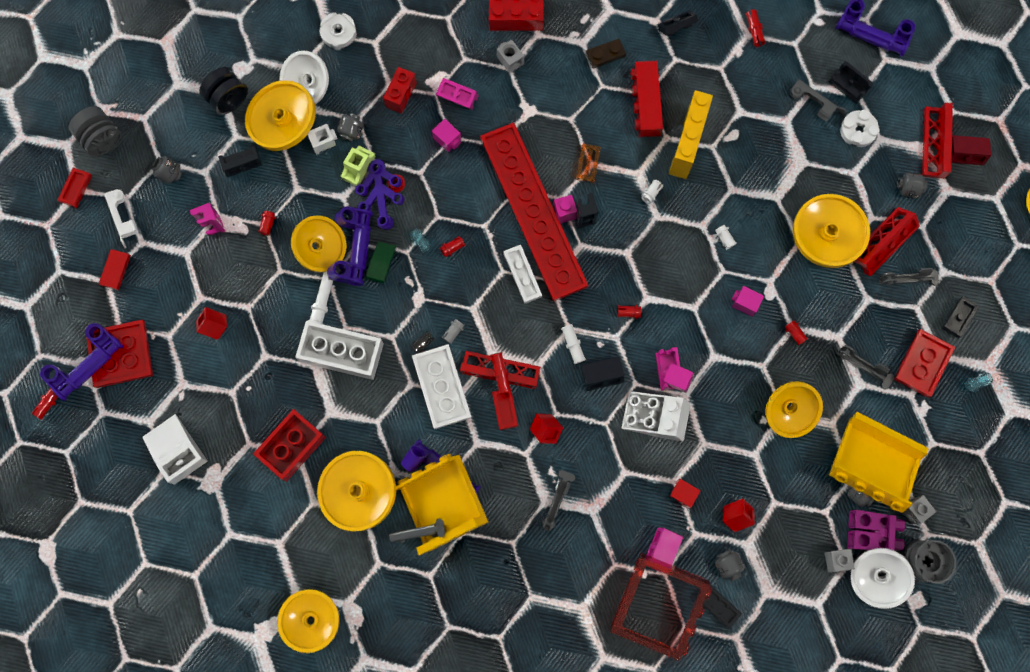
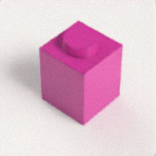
(446, 135)
(565, 209)
(747, 301)
(677, 377)

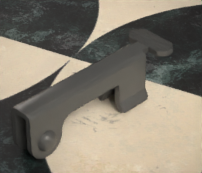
(801, 88)
(890, 278)
(877, 372)
(561, 489)
(403, 535)

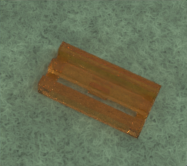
(585, 177)

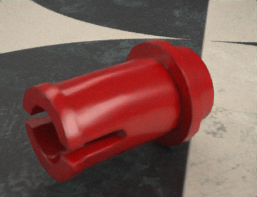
(266, 223)
(452, 246)
(629, 311)
(796, 332)

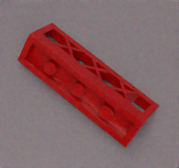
(944, 138)
(889, 241)
(514, 379)

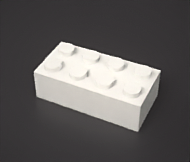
(339, 350)

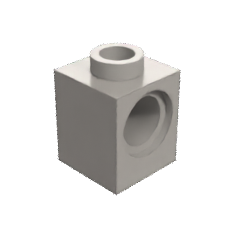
(513, 62)
(919, 510)
(839, 560)

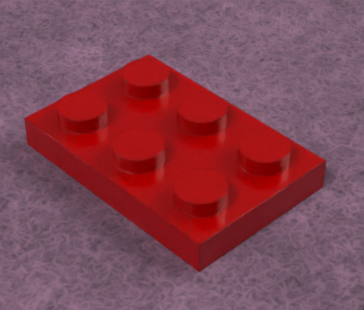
(924, 363)

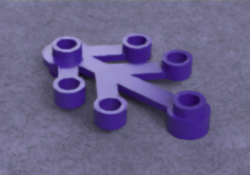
(379, 192)

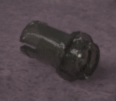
(420, 344)

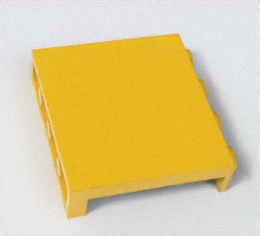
(878, 461)
(444, 494)

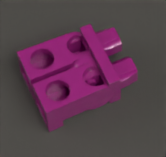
(881, 528)

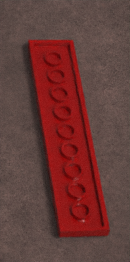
(534, 212)

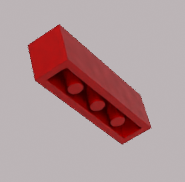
(648, 99)

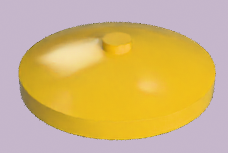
(280, 115)
(831, 231)
(356, 491)

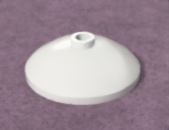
(303, 66)
(886, 590)

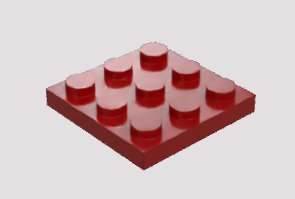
(129, 362)

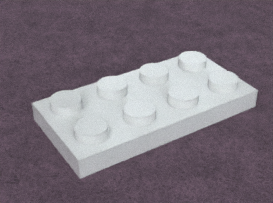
(441, 386)

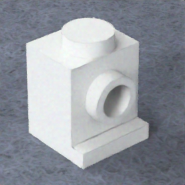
(318, 134)

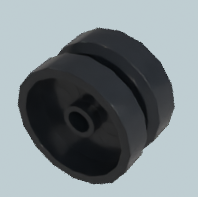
(223, 90)

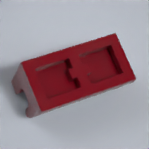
(970, 150)

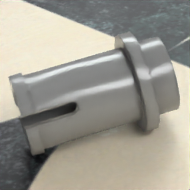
(452, 332)

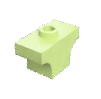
(356, 165)

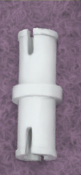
(573, 344)

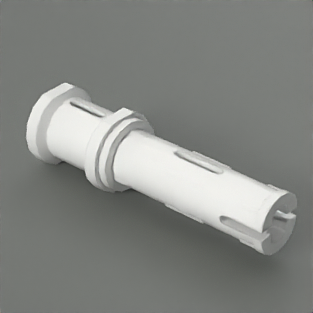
(320, 307)

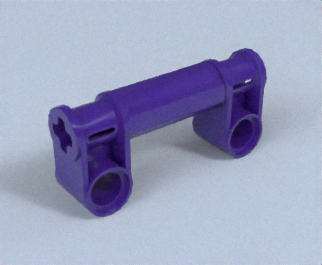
(897, 42)
(358, 221)
(64, 384)
(421, 455)

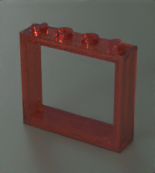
(697, 610)

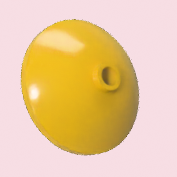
(328, 239)
(802, 414)
(294, 624)

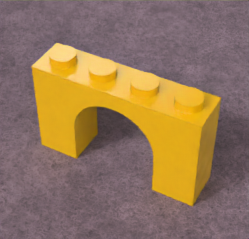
(691, 134)

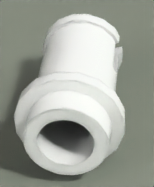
(649, 195)
(725, 237)

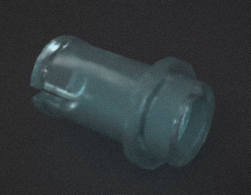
(420, 240)
(978, 382)

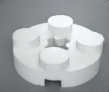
(338, 21)
(859, 138)

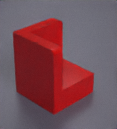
(211, 323)
(546, 428)
(685, 493)
(738, 515)

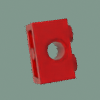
(400, 90)

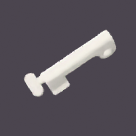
(124, 229)

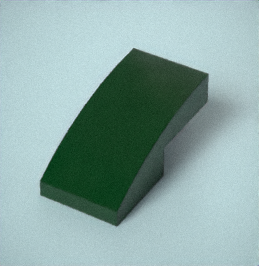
(380, 262)

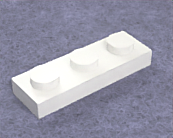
(522, 274)

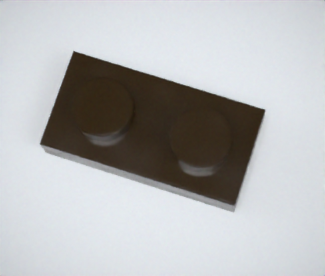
(605, 53)

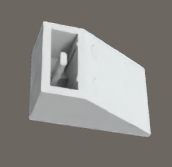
(656, 415)
(174, 450)

